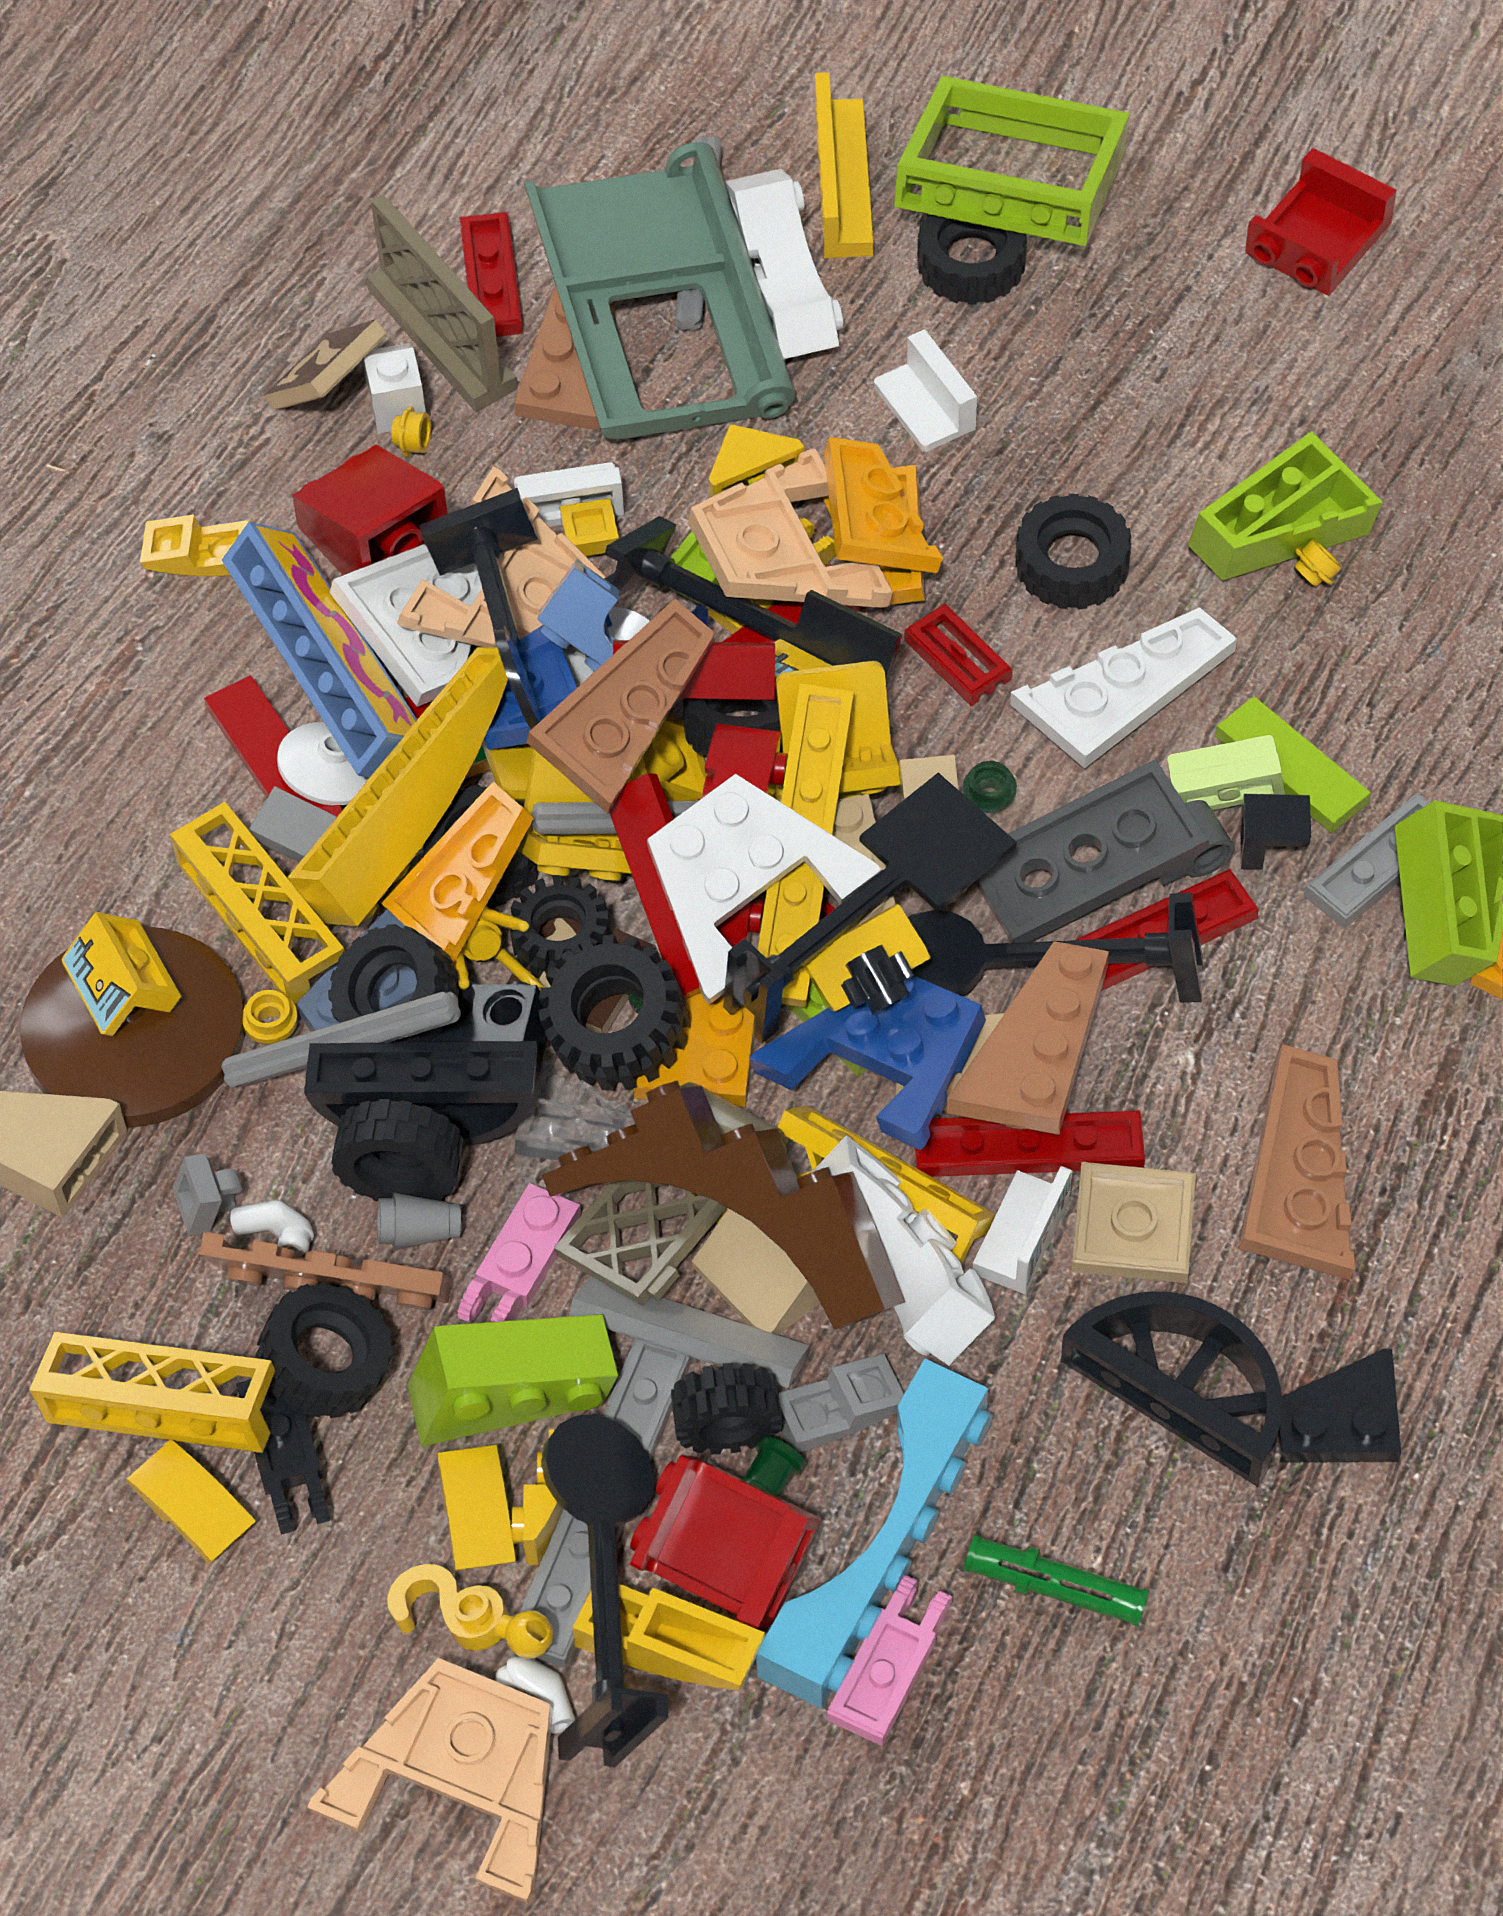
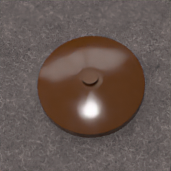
(156, 1059)

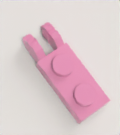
(520, 1255)
(888, 1665)

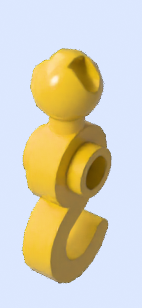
(473, 1615)

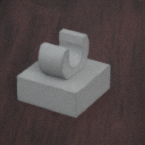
(203, 1193)

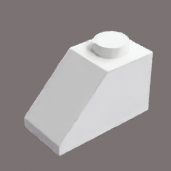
(392, 383)

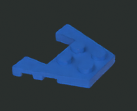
(550, 682)
(910, 1043)

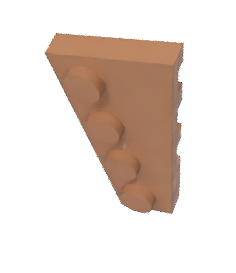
(618, 710)
(1037, 1046)
(1297, 1182)
(411, 1285)

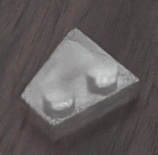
(567, 1117)

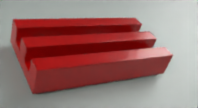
(937, 648)

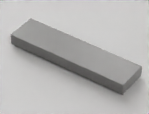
(692, 1331)

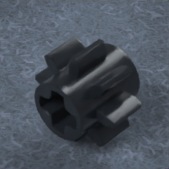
(877, 979)

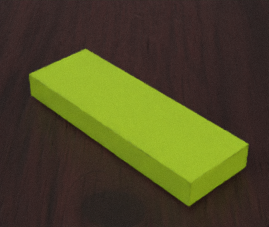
(1304, 768)

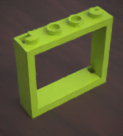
(1003, 199)

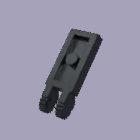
(288, 1459)

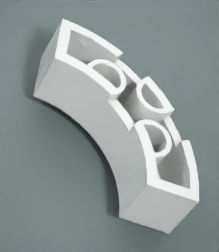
(774, 236)
(942, 1303)

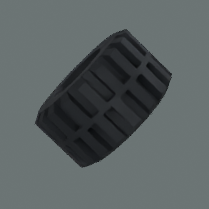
(600, 973)

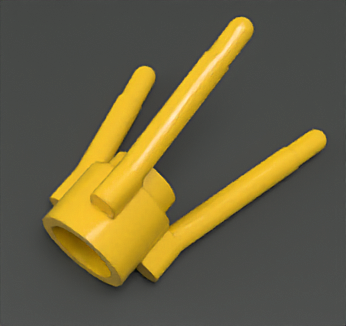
(485, 943)

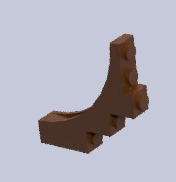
(812, 1218)

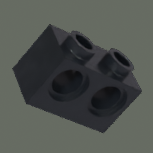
(498, 1014)

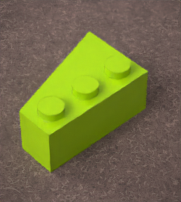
(1284, 506)
(1451, 890)
(509, 1374)

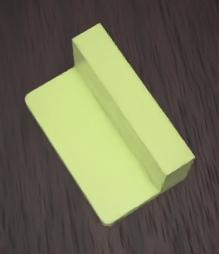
(1227, 772)

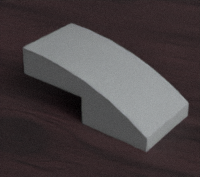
(845, 1403)

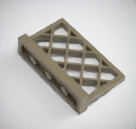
(437, 310)

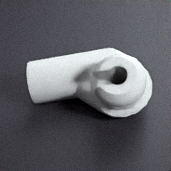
(279, 1219)
(541, 1683)

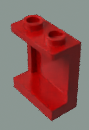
(1322, 223)
(724, 1540)

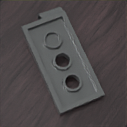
(1141, 836)

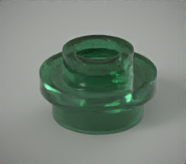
(990, 775)

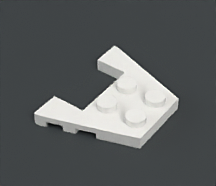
(730, 853)

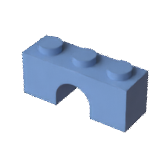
(578, 614)

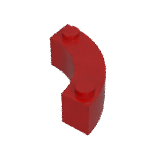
(757, 759)

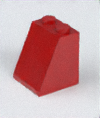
(368, 509)

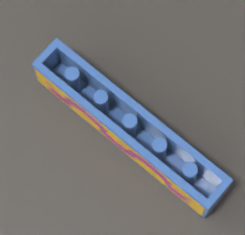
(320, 644)

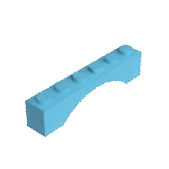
(818, 1632)

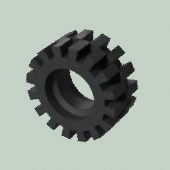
(554, 903)
(726, 1408)

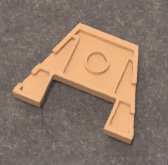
(763, 548)
(528, 575)
(467, 1744)

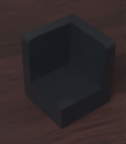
(1272, 822)

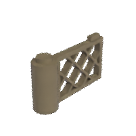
(674, 1247)

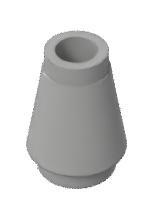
(416, 1220)

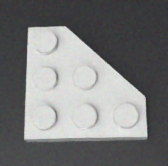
(374, 602)

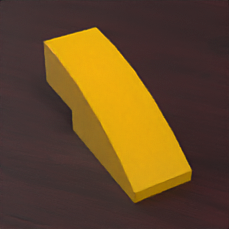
(677, 1639)

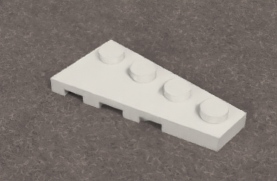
(1111, 697)

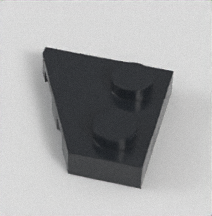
(1343, 1416)

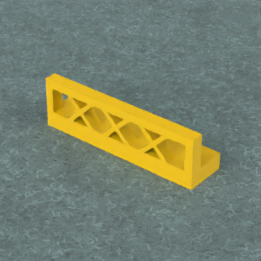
(842, 173)
(244, 918)
(949, 1207)
(151, 1410)

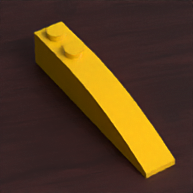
(402, 799)

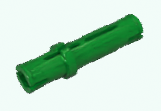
(986, 1558)

